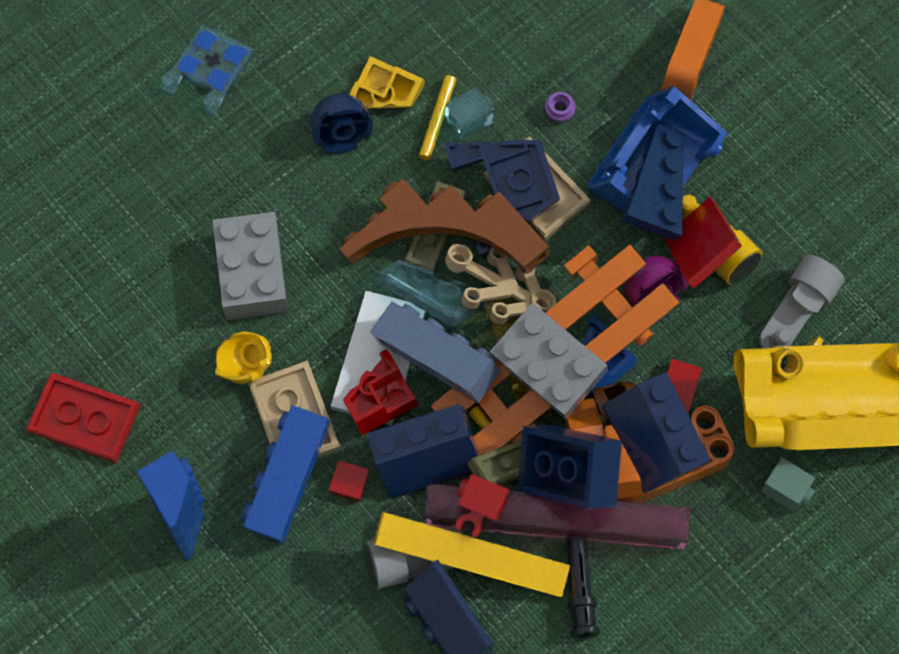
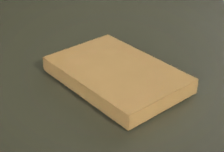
(571, 204)
(289, 387)

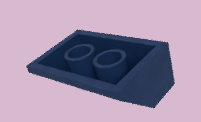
(656, 432)
(423, 450)
(445, 613)

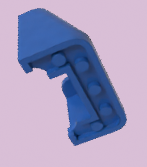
(669, 108)

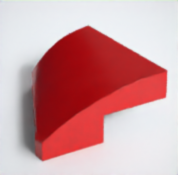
(379, 395)

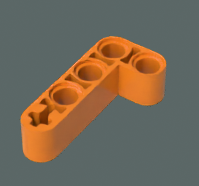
(693, 47)
(713, 437)

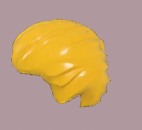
(243, 357)

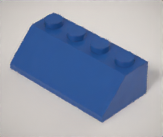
(176, 499)

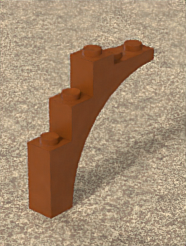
(407, 215)

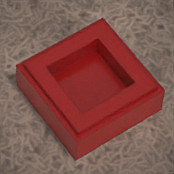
(349, 481)

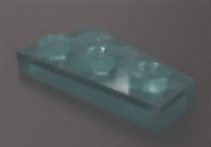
(427, 292)

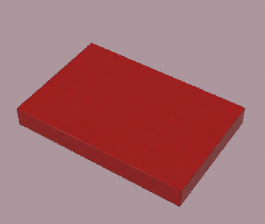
(704, 242)
(83, 417)

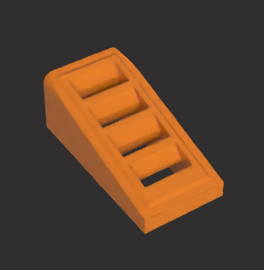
(629, 480)

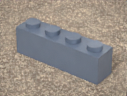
(435, 351)

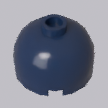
(340, 123)

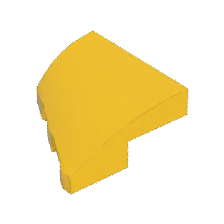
(386, 86)

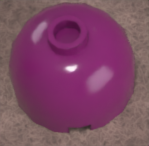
(657, 271)

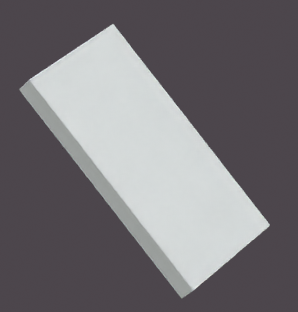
(364, 348)

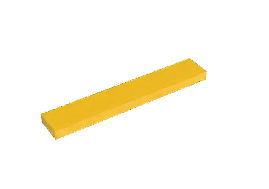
(471, 554)

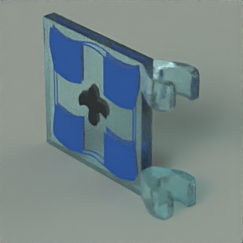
(210, 62)

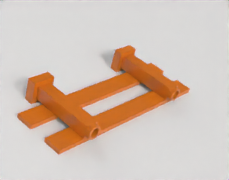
(597, 287)

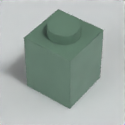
(789, 485)

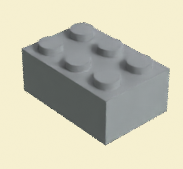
(250, 266)
(549, 361)

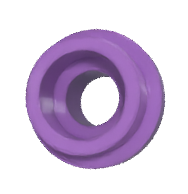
(564, 100)

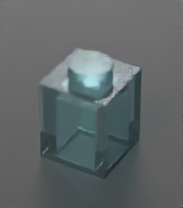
(469, 113)

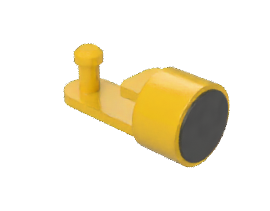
(742, 261)

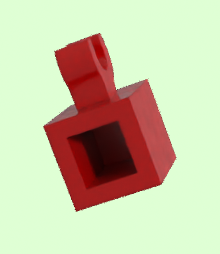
(483, 500)

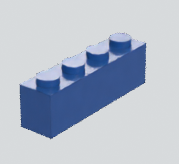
(286, 473)

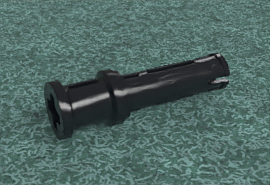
(581, 603)

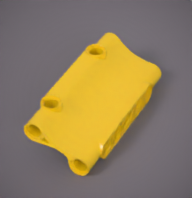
(821, 396)

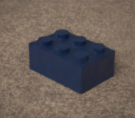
(570, 466)

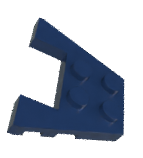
(515, 170)

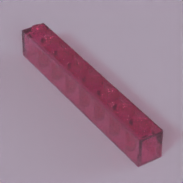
(545, 517)

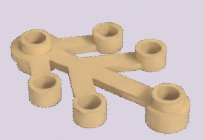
(504, 286)

